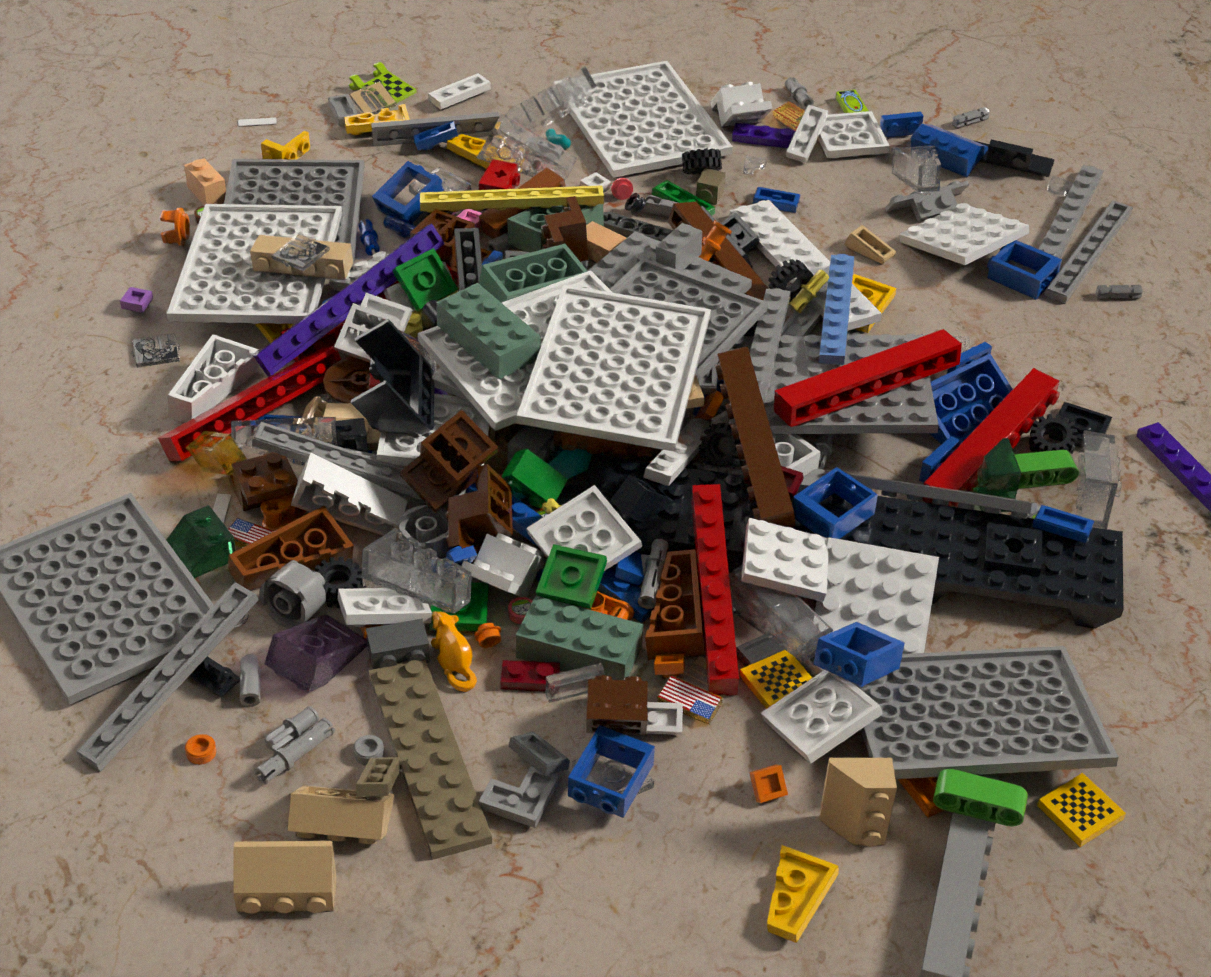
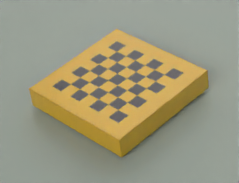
(774, 677)
(1081, 809)

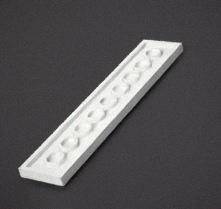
(783, 242)

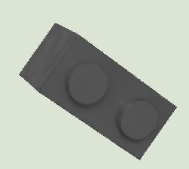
(397, 643)

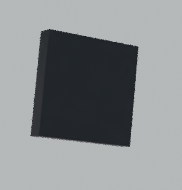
(1083, 420)

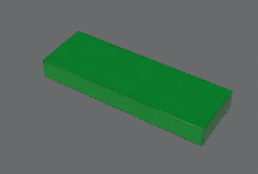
(672, 192)

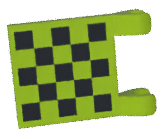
(395, 86)

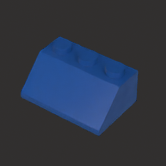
(953, 151)

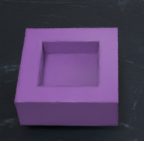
(136, 299)

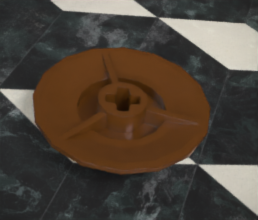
(347, 379)

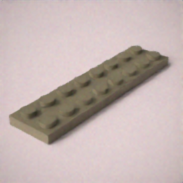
(430, 759)

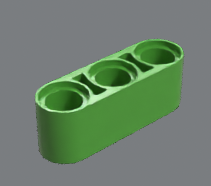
(1046, 468)
(980, 797)

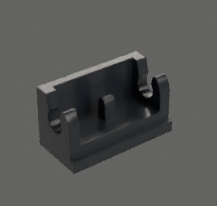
(351, 434)

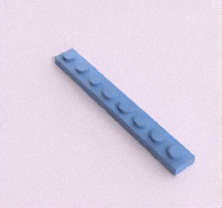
(837, 310)

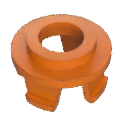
(181, 225)

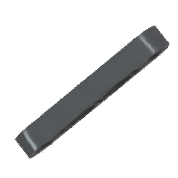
(618, 224)

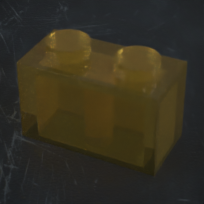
(216, 452)

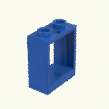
(385, 195)
(1019, 279)
(821, 521)
(860, 653)
(608, 744)

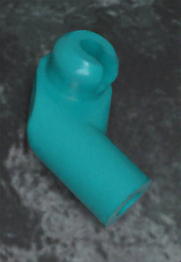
(557, 139)

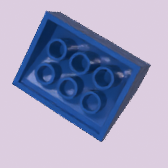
(967, 397)

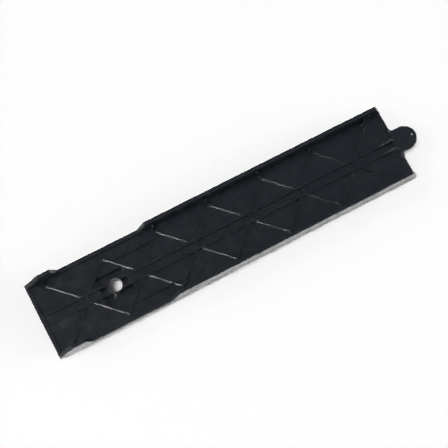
(975, 548)

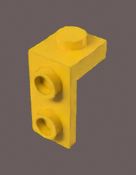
(292, 150)

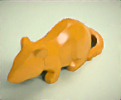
(454, 651)

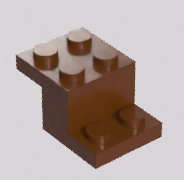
(445, 226)
(568, 229)
(448, 461)
(262, 479)
(480, 512)
(617, 704)

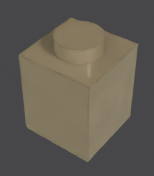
(710, 186)

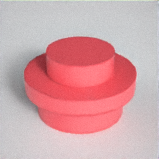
(622, 188)

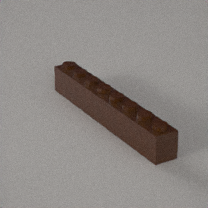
(728, 257)
(755, 438)

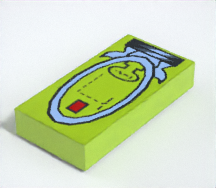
(850, 101)

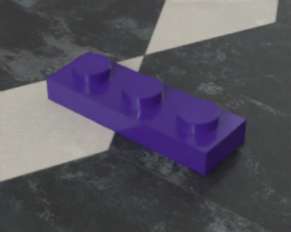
(762, 135)

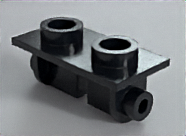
(215, 677)

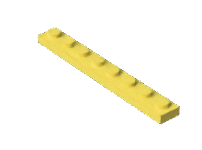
(509, 198)

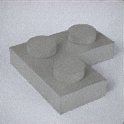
(522, 803)

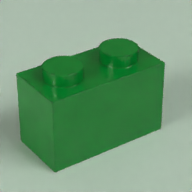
(533, 478)

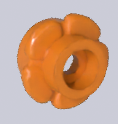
(488, 635)

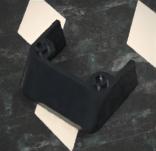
(406, 389)

